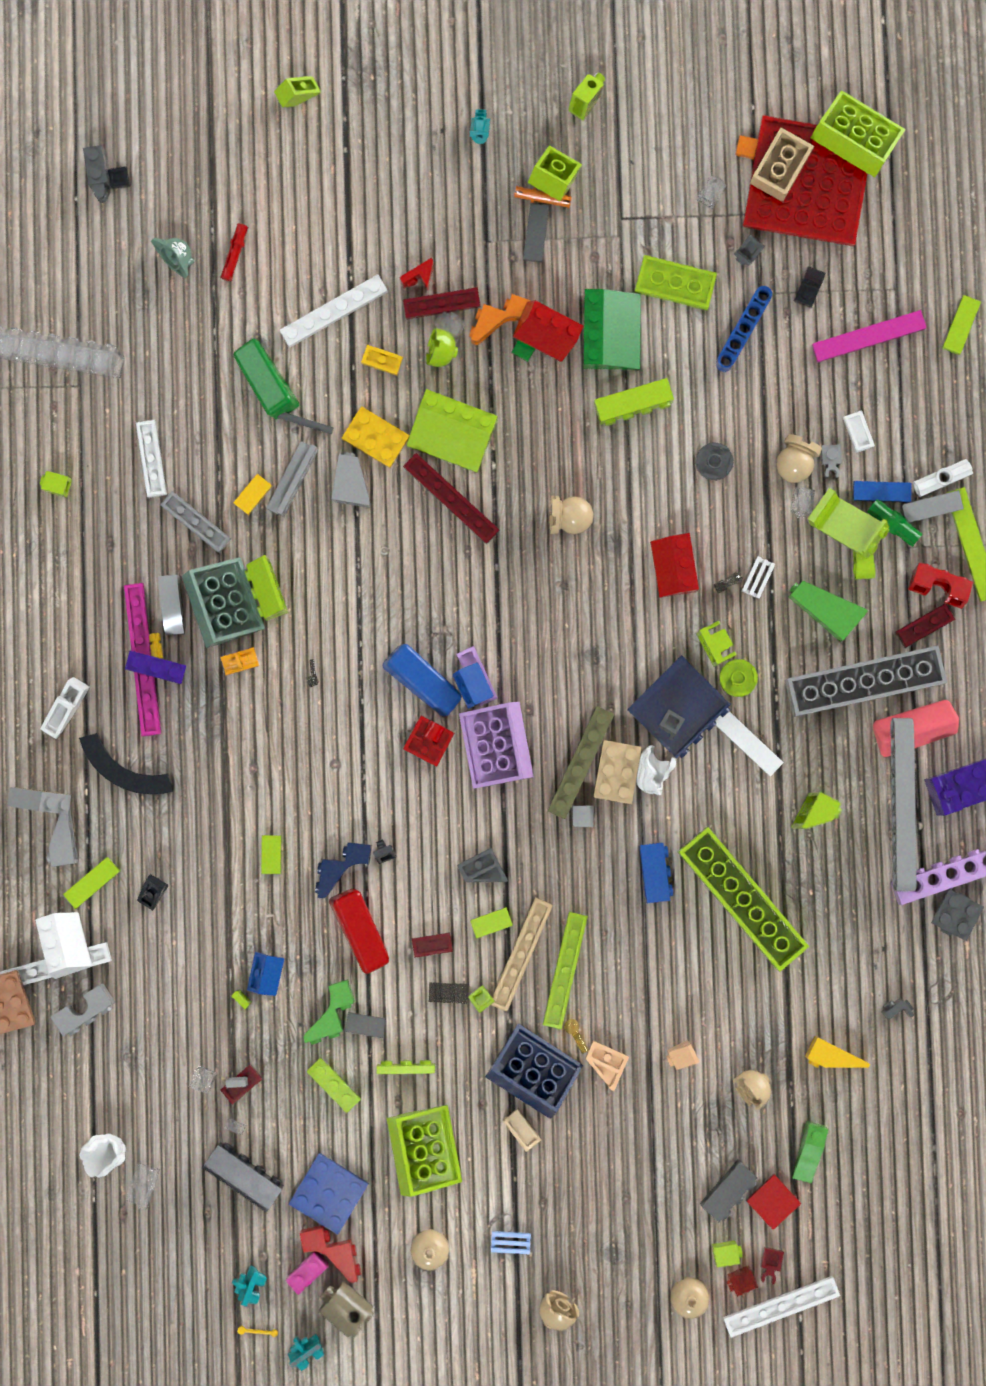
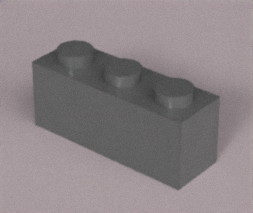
(729, 1191)

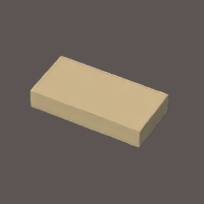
(522, 1130)

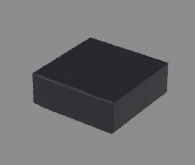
(119, 177)

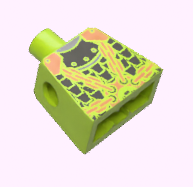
(586, 95)

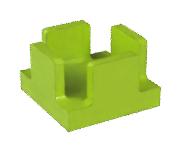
(715, 643)

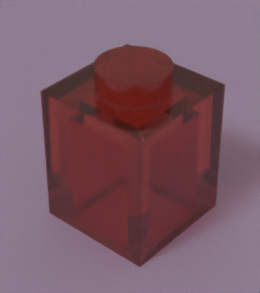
(742, 1281)

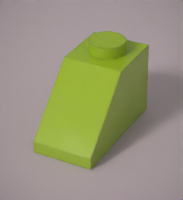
(296, 91)

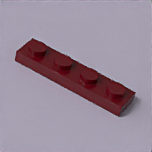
(441, 302)

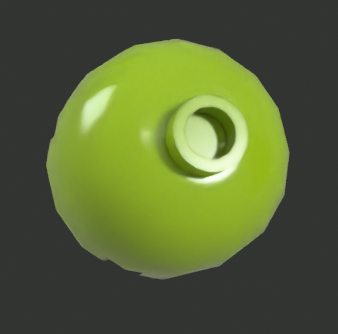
(441, 348)

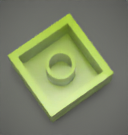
(554, 173)

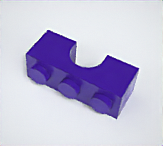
(155, 667)

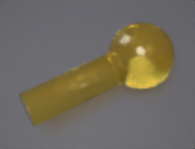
(572, 1027)

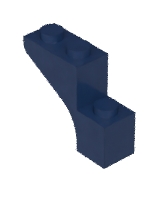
(332, 870)

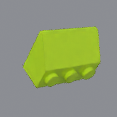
(265, 588)

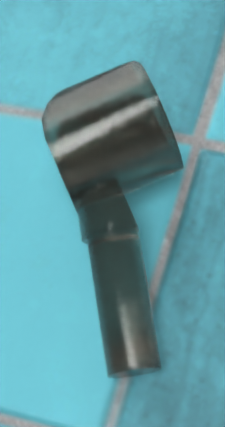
(312, 680)

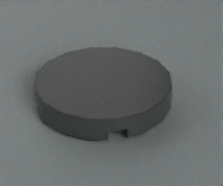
(714, 461)

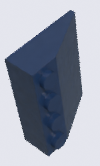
(534, 1071)

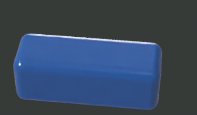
(422, 679)

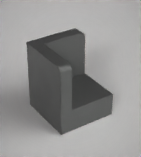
(671, 723)

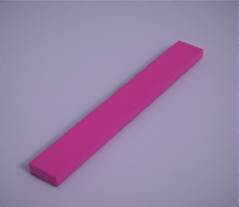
(140, 643)

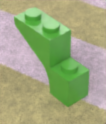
(330, 1022)

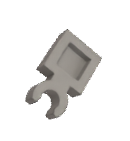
(831, 457)

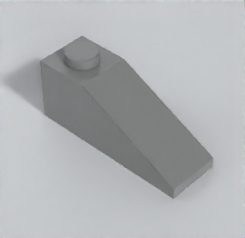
(62, 845)

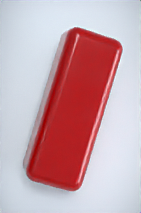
(359, 930)

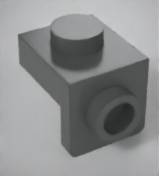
(749, 251)
(893, 1008)

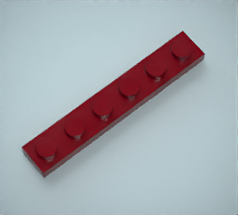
(451, 498)

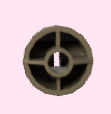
(340, 1303)

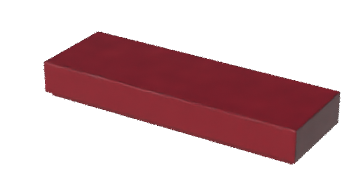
(925, 625)

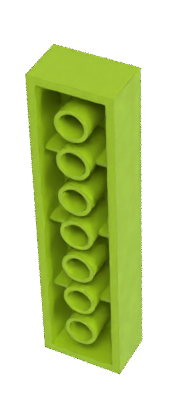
(743, 899)

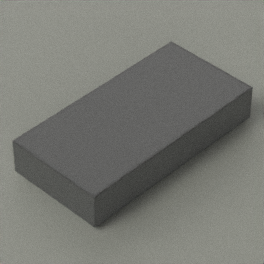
(365, 1025)

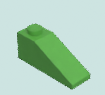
(810, 1151)

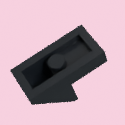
(809, 287)
(152, 892)

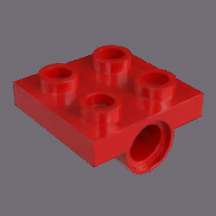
(428, 741)

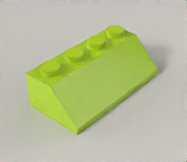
(816, 810)

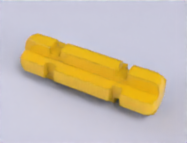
(156, 647)

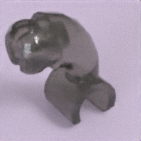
(722, 585)

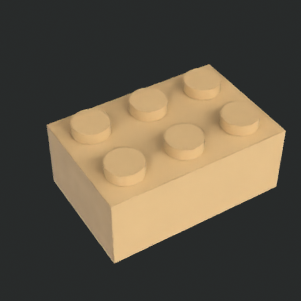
(781, 164)
(617, 772)

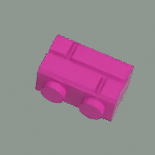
(307, 1272)

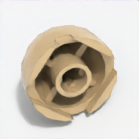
(753, 1088)
(429, 1249)
(689, 1298)
(557, 1311)

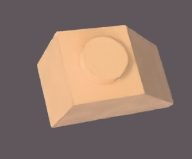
(682, 1055)

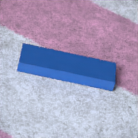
(882, 490)

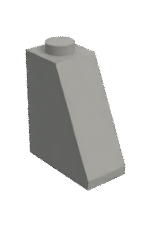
(349, 482)

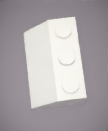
(63, 943)

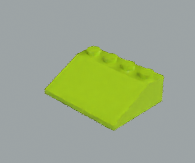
(857, 133)
(452, 430)
(424, 1150)

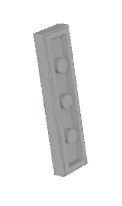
(195, 522)

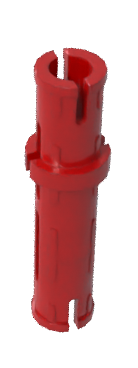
(236, 246)

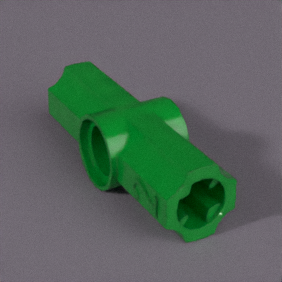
(897, 522)

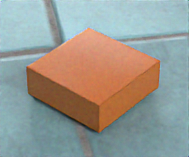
(746, 147)

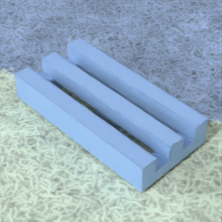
(507, 1242)

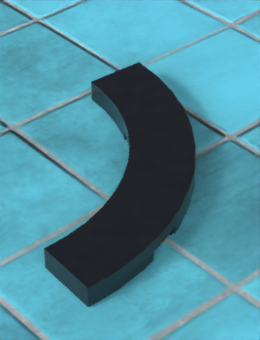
(118, 774)

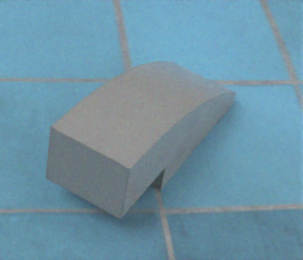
(171, 604)

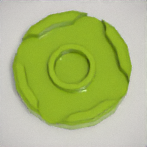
(738, 678)

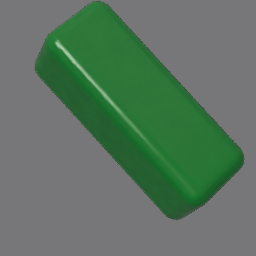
(265, 379)

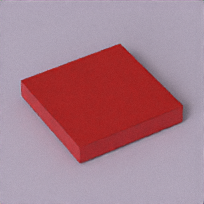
(773, 1201)

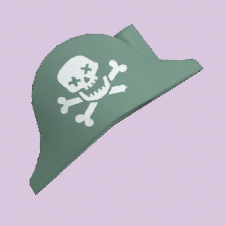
(175, 254)

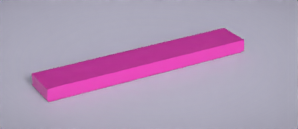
(869, 336)

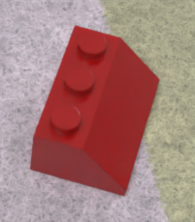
(547, 330)
(674, 565)

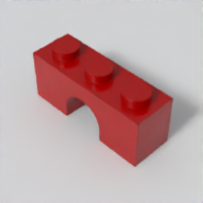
(956, 587)

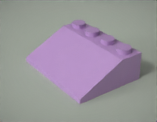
(496, 745)

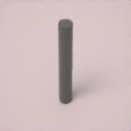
(307, 423)

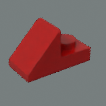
(422, 272)

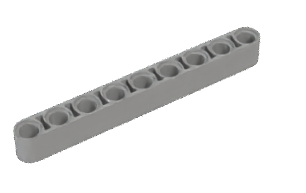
(903, 804)

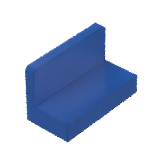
(472, 685)
(265, 974)

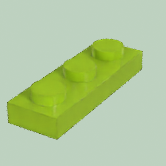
(406, 1067)
(333, 1085)

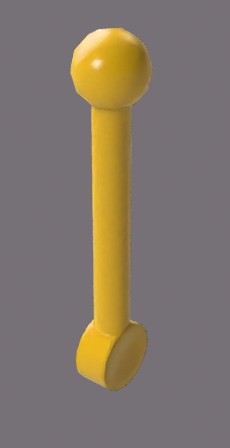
(241, 1330)

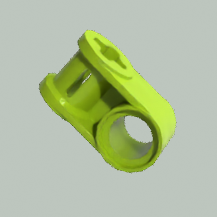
(863, 567)

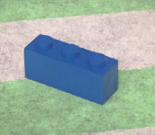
(655, 872)

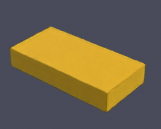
(252, 494)

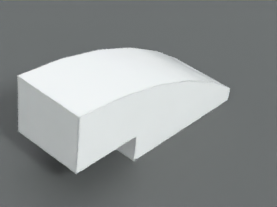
(64, 707)

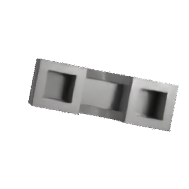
(98, 1002)

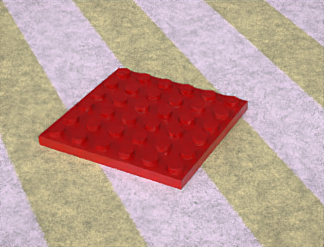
(822, 200)

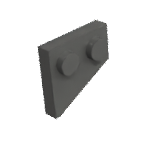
(482, 868)

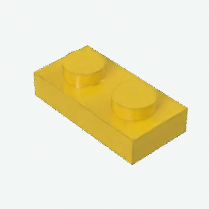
(382, 360)

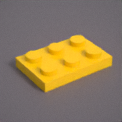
(375, 437)

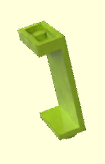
(848, 524)

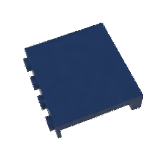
(686, 694)

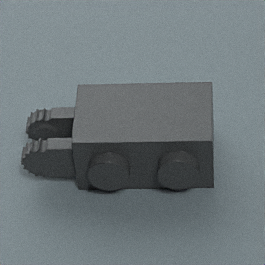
(97, 171)

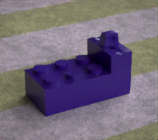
(958, 788)

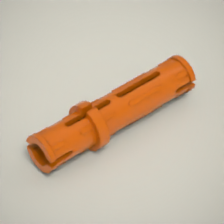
(540, 196)

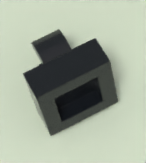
(384, 853)

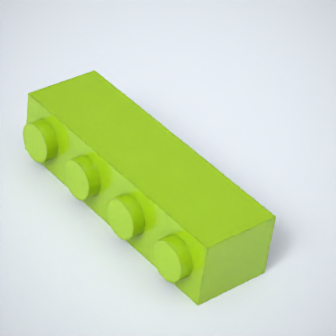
(634, 401)

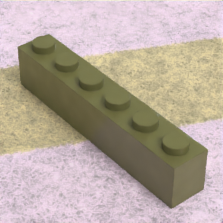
(580, 762)

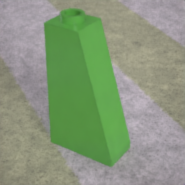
(827, 609)

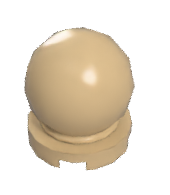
(796, 460)
(571, 515)

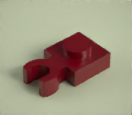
(772, 1262)

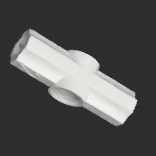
(932, 482)

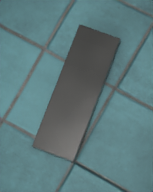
(536, 233)

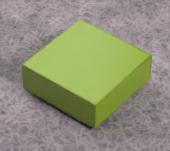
(242, 999)
(481, 999)

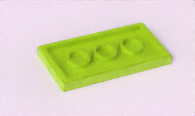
(675, 282)

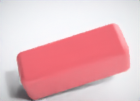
(930, 725)

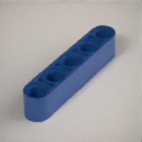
(748, 321)

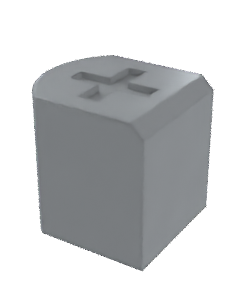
(583, 816)

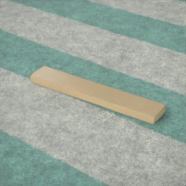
(521, 954)

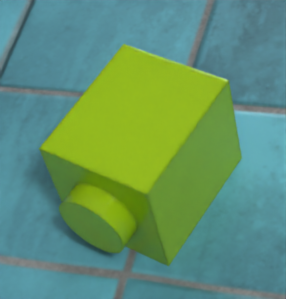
(55, 483)
(726, 1253)

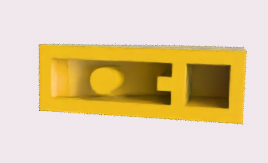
(831, 1056)

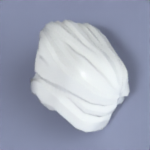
(653, 771)
(102, 1154)

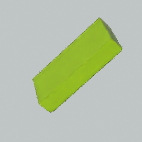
(271, 854)
(491, 922)

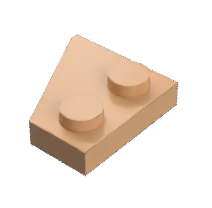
(607, 1063)

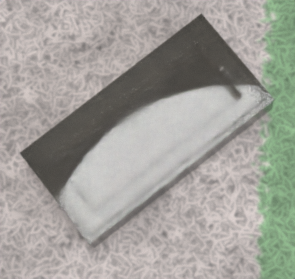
(448, 992)

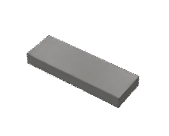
(932, 506)

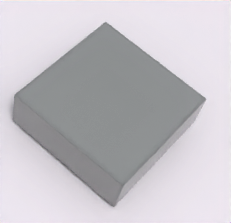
(236, 1082)

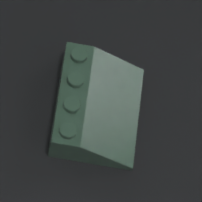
(222, 602)

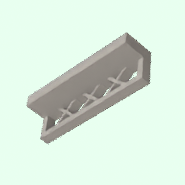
(292, 479)

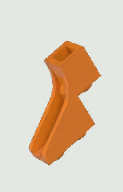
(491, 318)

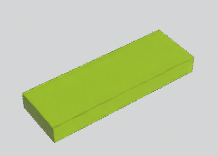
(961, 324)
(91, 882)

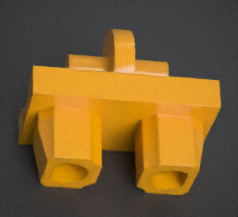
(240, 661)

